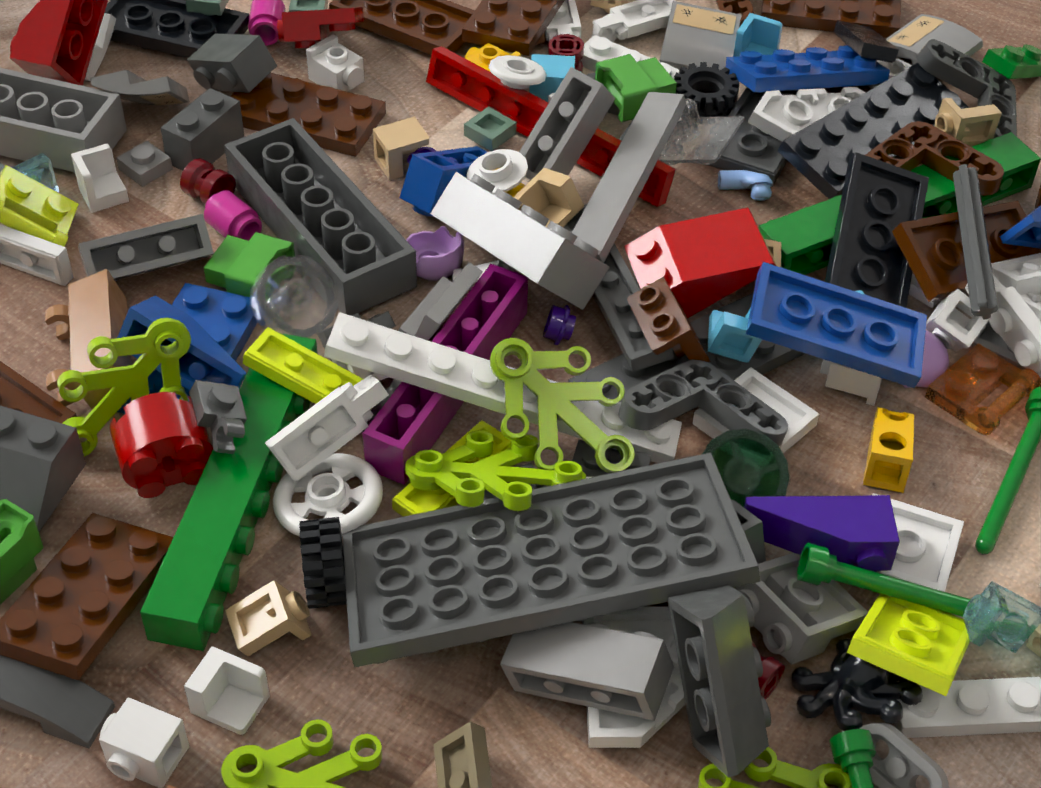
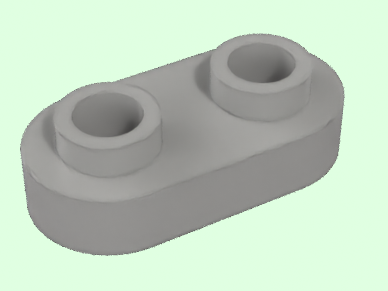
(903, 761)

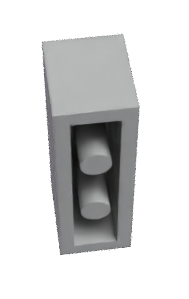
(566, 124)
(148, 248)
(591, 667)

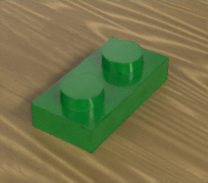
(1015, 61)

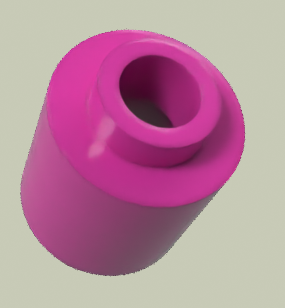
(264, 19)
(231, 216)

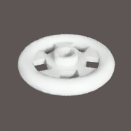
(330, 493)

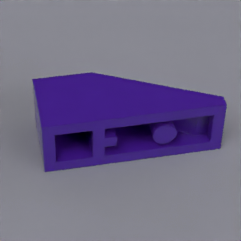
(852, 527)

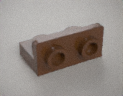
(665, 321)

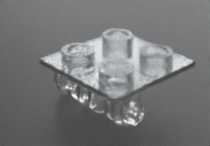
(699, 138)

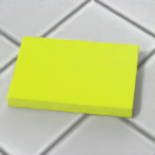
(912, 642)

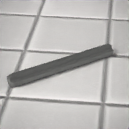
(975, 242)

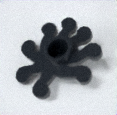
(854, 685)

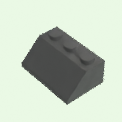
(37, 462)
(720, 676)

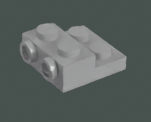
(797, 615)

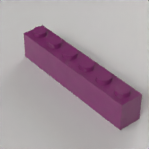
(416, 416)

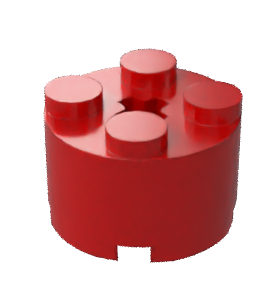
(160, 443)

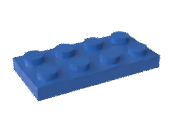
(806, 70)
(221, 314)
(838, 325)

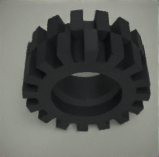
(709, 87)
(323, 562)

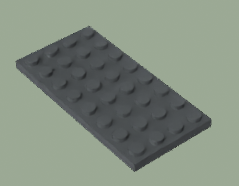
(566, 559)

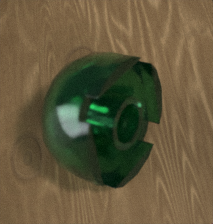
(750, 464)

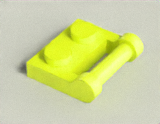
(34, 207)

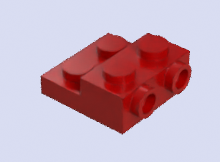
(312, 26)

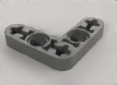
(973, 78)
(708, 391)

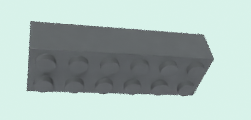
(323, 214)

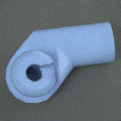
(745, 179)

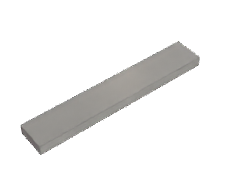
(629, 171)

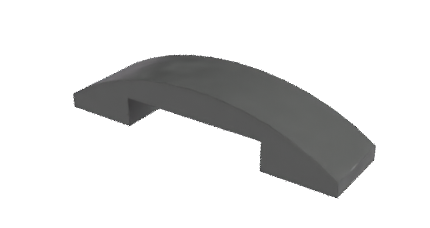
(58, 702)

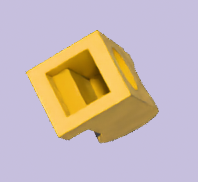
(890, 450)

